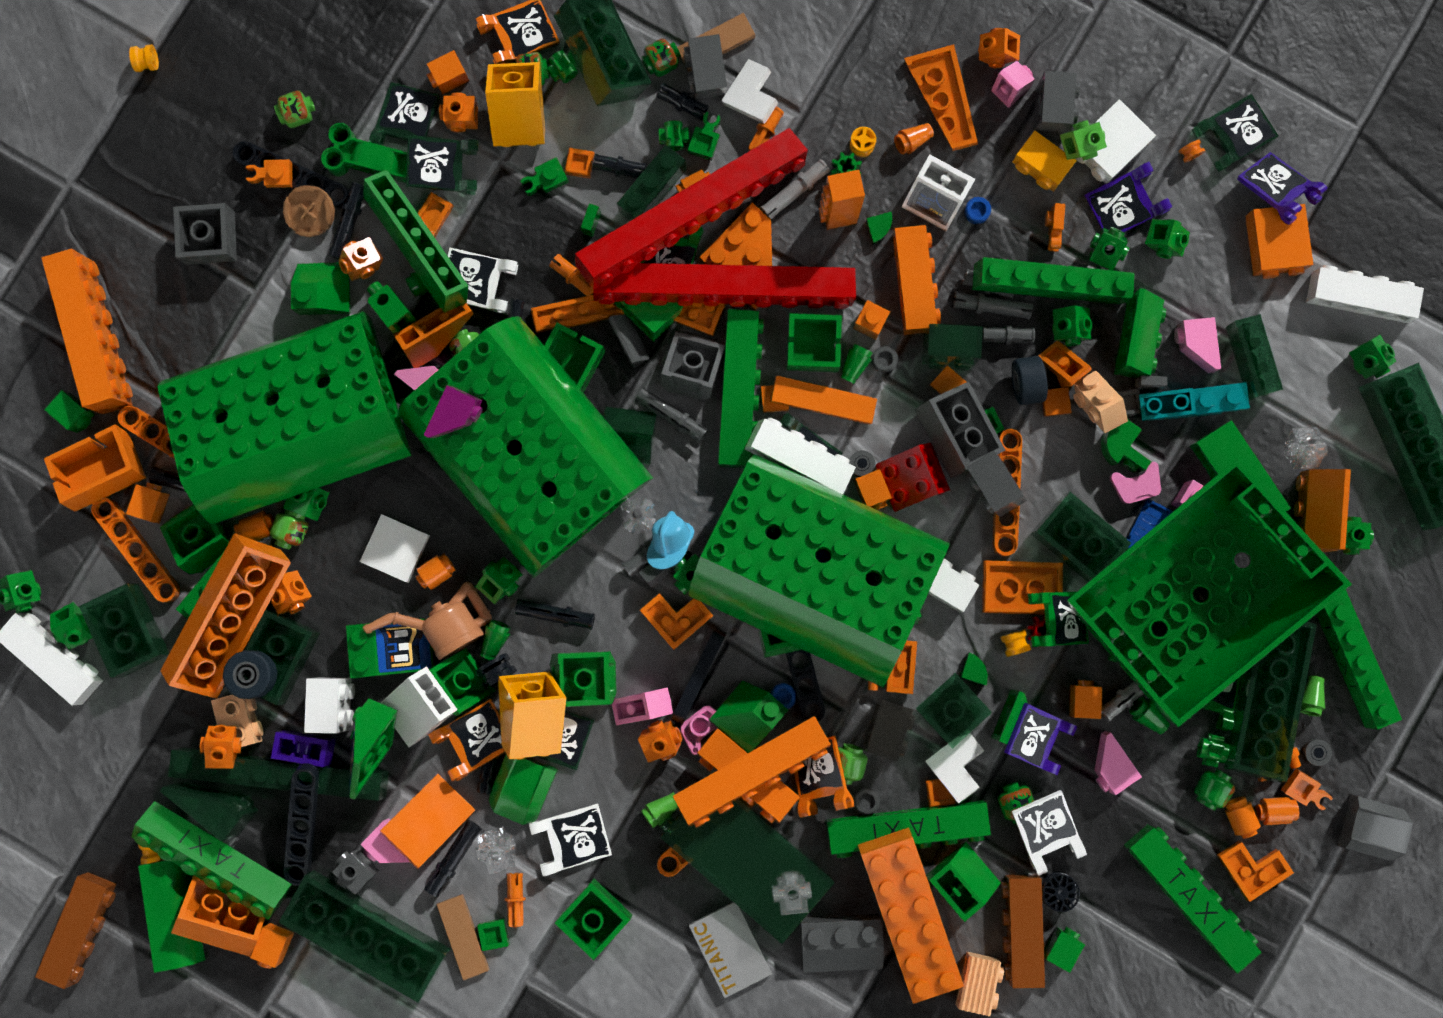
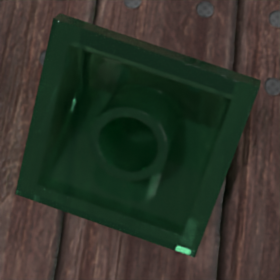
(635, 429)

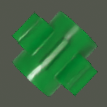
(562, 67)
(674, 135)
(843, 161)
(1213, 750)

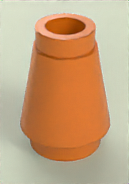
(912, 138)

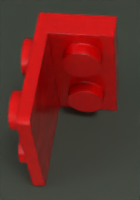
(913, 476)

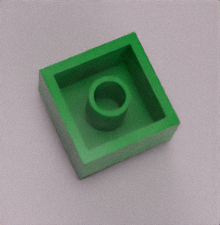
(593, 919)

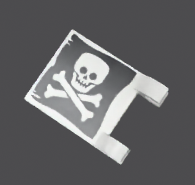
(482, 277)
(1047, 827)
(574, 838)

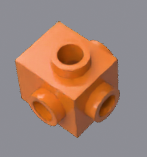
(999, 47)
(459, 112)
(360, 259)
(290, 594)
(660, 741)
(220, 746)

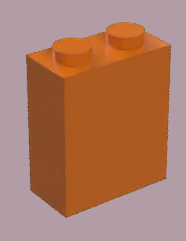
(1276, 245)

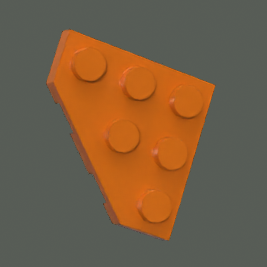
(743, 242)

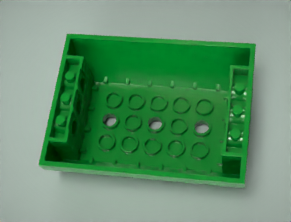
(560, 440)
(298, 442)
(810, 602)
(1245, 607)

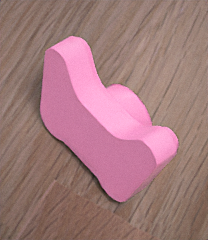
(1138, 487)
(697, 727)

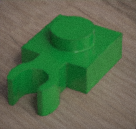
(705, 140)
(549, 176)

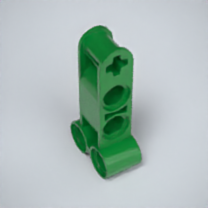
(362, 155)

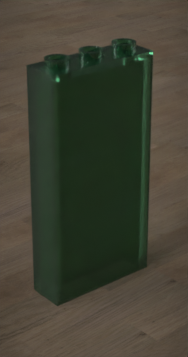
(743, 859)

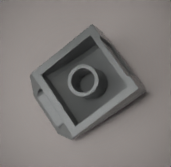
(692, 365)
(1375, 829)

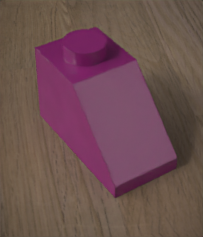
(453, 412)

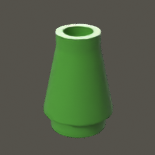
(1313, 697)
(659, 810)

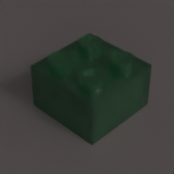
(952, 346)
(953, 710)

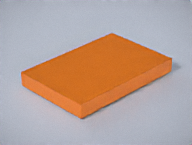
(1010, 582)
(427, 821)

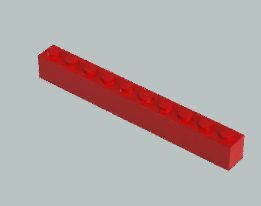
(690, 209)
(732, 285)

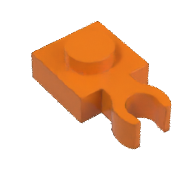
(274, 173)
(1055, 221)
(1304, 788)

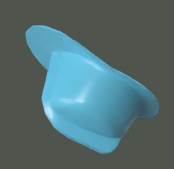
(669, 541)

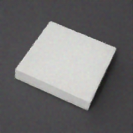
(394, 548)

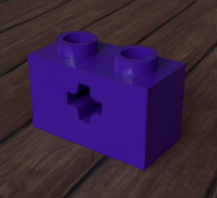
(303, 748)

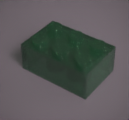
(1080, 537)
(124, 630)
(288, 646)

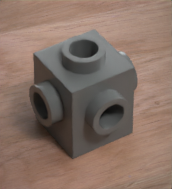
(351, 879)

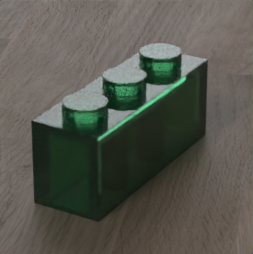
(652, 183)
(1254, 356)

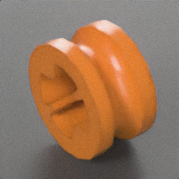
(1192, 151)

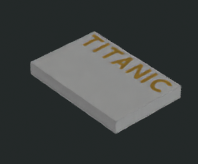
(730, 949)

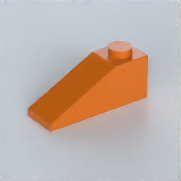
(431, 334)

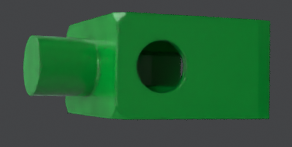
(389, 307)

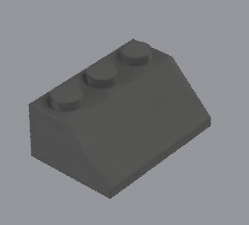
(958, 428)
(842, 943)

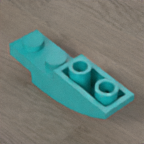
(1194, 402)

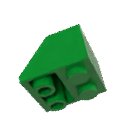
(964, 881)

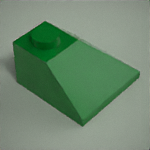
(320, 289)
(460, 681)
(748, 715)
(1009, 716)

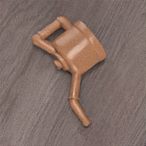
(448, 625)

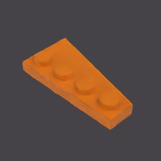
(943, 89)

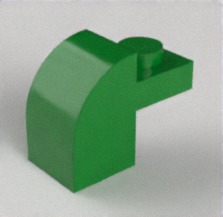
(1116, 447)

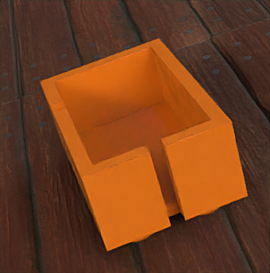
(94, 470)

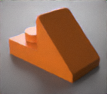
(1064, 364)

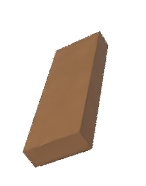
(732, 34)
(463, 936)

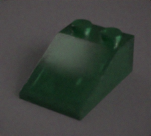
(216, 810)

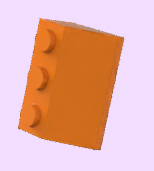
(1323, 506)
(216, 920)

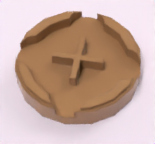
(309, 211)

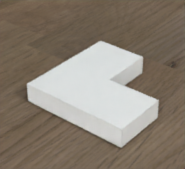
(745, 93)
(949, 767)

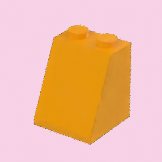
(515, 104)
(531, 715)

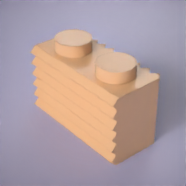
(980, 980)

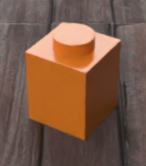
(447, 72)
(871, 320)
(873, 490)
(148, 502)
(1085, 700)
(271, 946)

